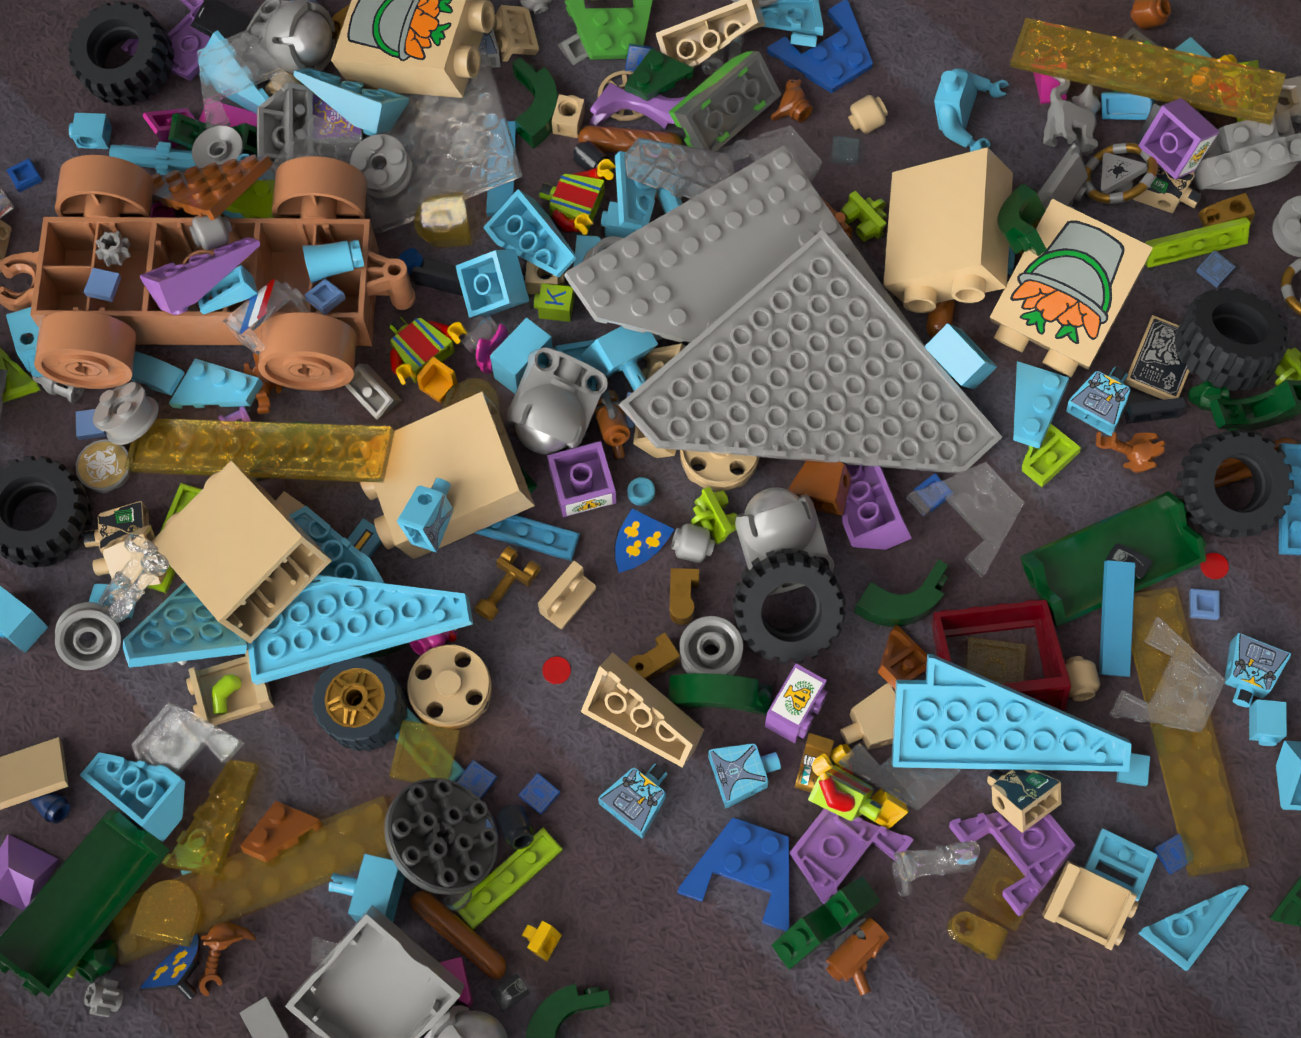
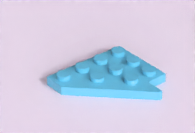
(180, 632)

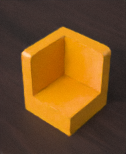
(436, 379)

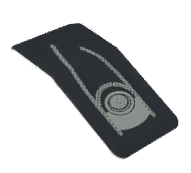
(1124, 554)
(510, 992)

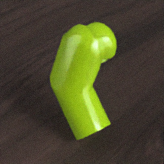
(222, 690)

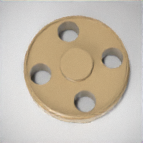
(718, 469)
(449, 686)

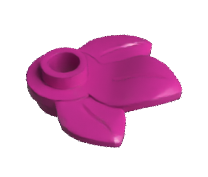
(486, 348)

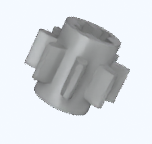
(113, 248)
(103, 997)

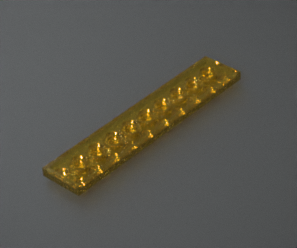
(1148, 70)
(264, 449)
(1187, 758)
(252, 884)

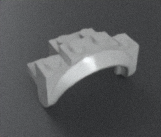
(1249, 154)

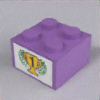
(1178, 138)
(582, 479)
(795, 703)

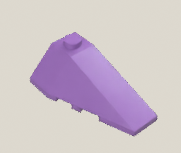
(185, 284)
(871, 511)

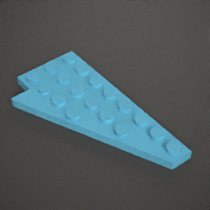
(349, 619)
(981, 724)

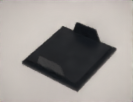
(218, 16)

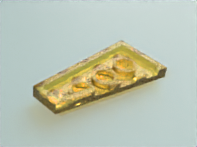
(215, 822)

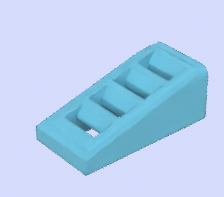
(233, 288)

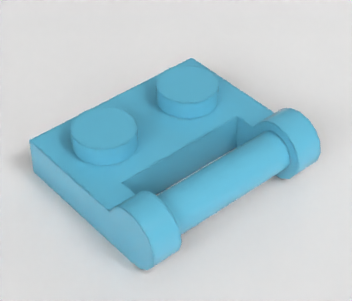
(1123, 857)

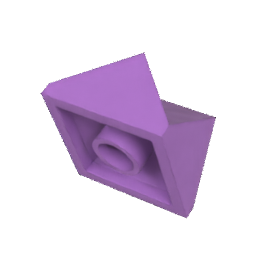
(23, 871)

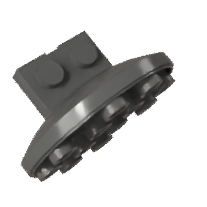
(441, 836)

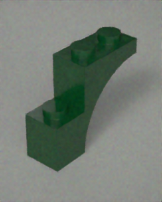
(825, 922)

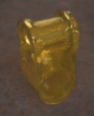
(981, 936)

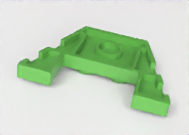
(610, 30)

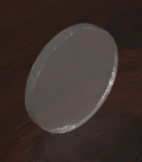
(457, 901)

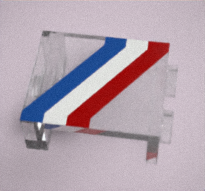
(259, 309)

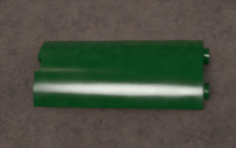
(1072, 567)
(79, 902)

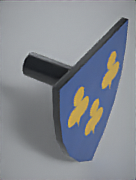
(638, 539)
(176, 970)

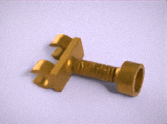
(487, 607)

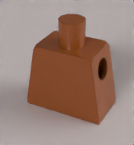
(825, 484)

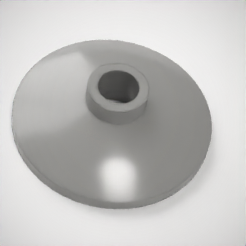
(216, 141)

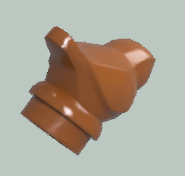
(793, 103)

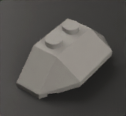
(282, 118)
(1066, 181)

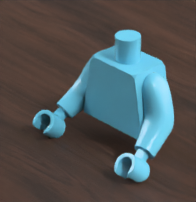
(955, 102)

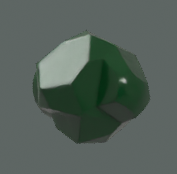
(1205, 393)
(98, 960)

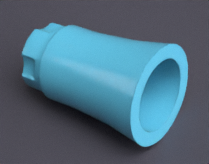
(332, 259)

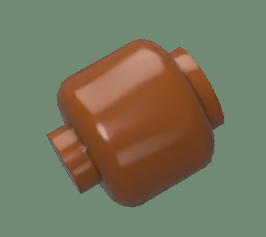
(1150, 13)

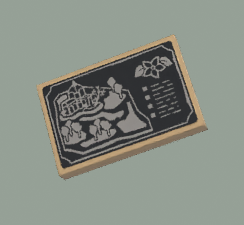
(1157, 363)

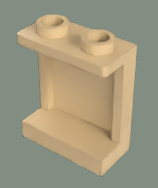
(241, 703)
(1090, 905)

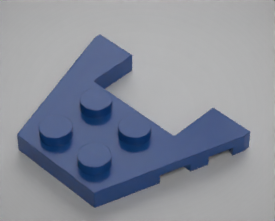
(834, 59)
(749, 857)

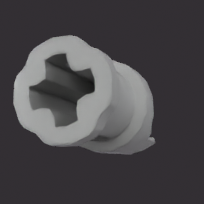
(57, 388)

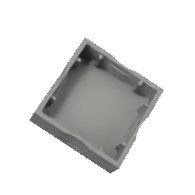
(375, 985)

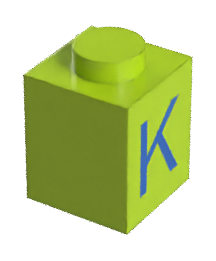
(554, 302)

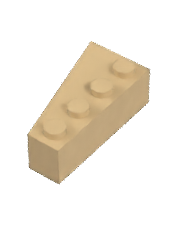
(640, 712)

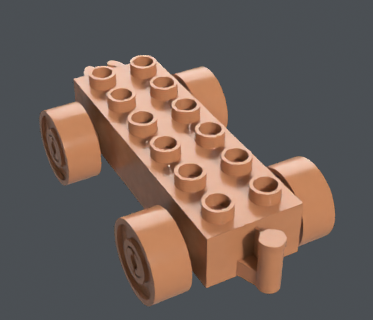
(94, 340)

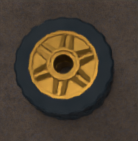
(360, 703)

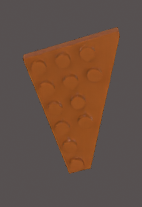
(208, 188)

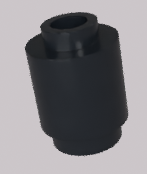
(588, 155)
(515, 826)

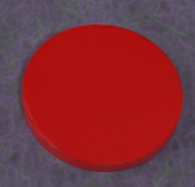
(1215, 566)
(556, 670)

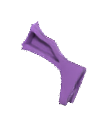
(615, 99)

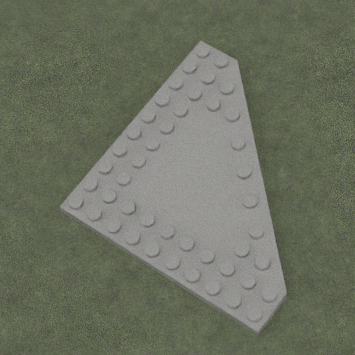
(711, 252)
(813, 374)

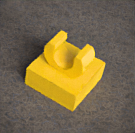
(892, 809)
(542, 939)

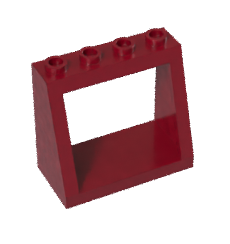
(975, 620)

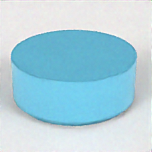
(641, 491)

